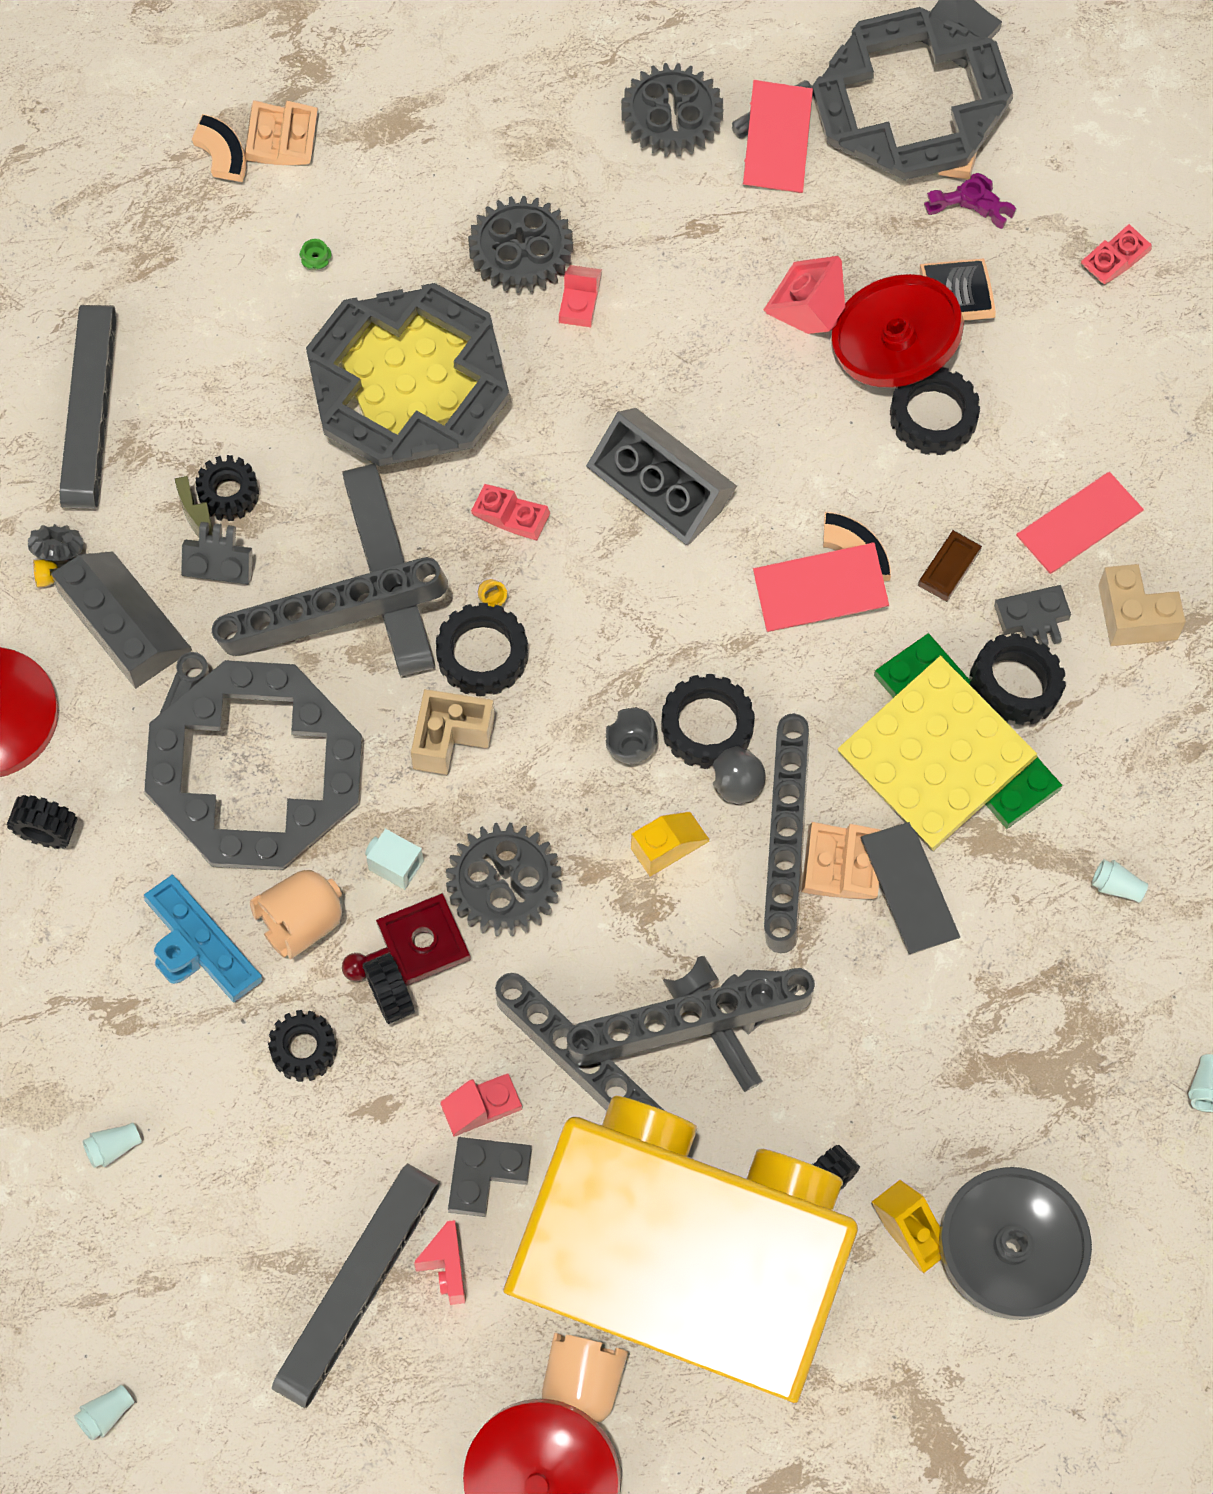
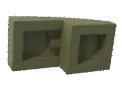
(194, 513)

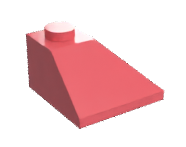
(810, 295)

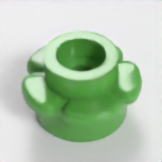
(311, 248)

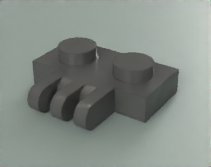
(216, 556)
(1034, 613)

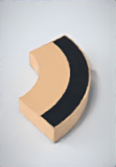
(223, 146)
(845, 532)

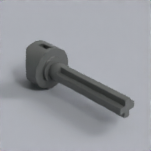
(702, 979)

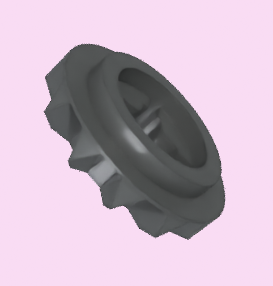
(55, 543)

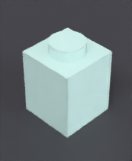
(394, 858)

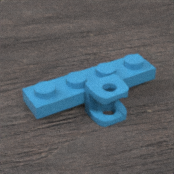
(197, 942)

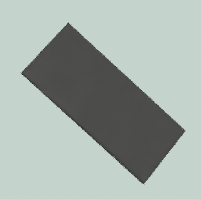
(910, 887)

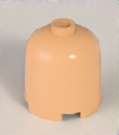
(298, 911)
(583, 1375)

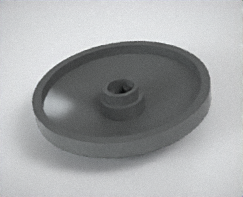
(1034, 1216)

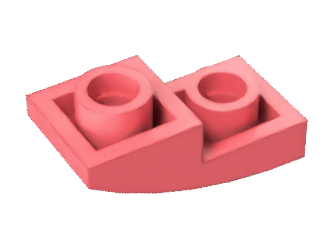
(1117, 255)
(509, 513)

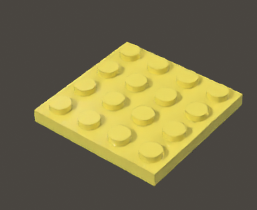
(408, 373)
(937, 753)

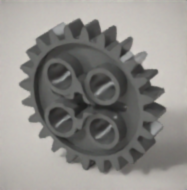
(650, 116)
(520, 244)
(477, 896)

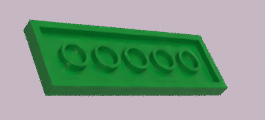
(1020, 795)

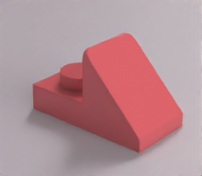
(579, 295)
(480, 1104)
(444, 1253)

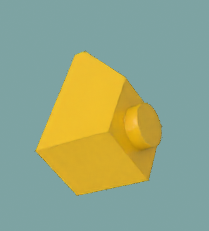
(667, 841)
(910, 1224)

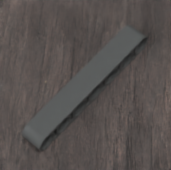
(88, 407)
(383, 551)
(314, 601)
(790, 847)
(702, 1003)
(557, 1026)
(355, 1286)

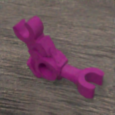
(975, 195)

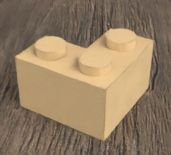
(1138, 616)
(449, 720)

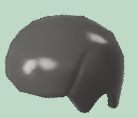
(632, 736)
(738, 775)

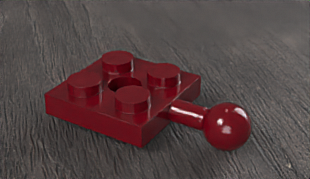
(398, 934)

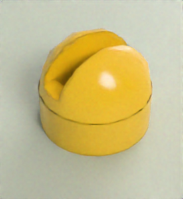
(42, 572)
(493, 597)

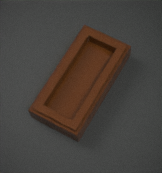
(949, 566)

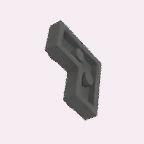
(478, 1164)

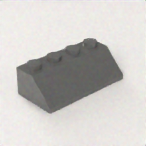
(660, 475)
(120, 615)

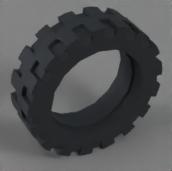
(936, 440)
(473, 618)
(1037, 659)
(705, 688)

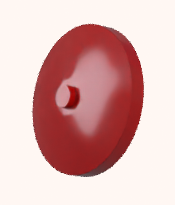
(898, 330)
(26, 711)
(541, 1450)

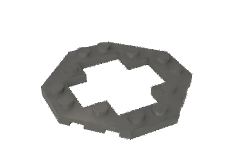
(876, 142)
(420, 435)
(202, 710)

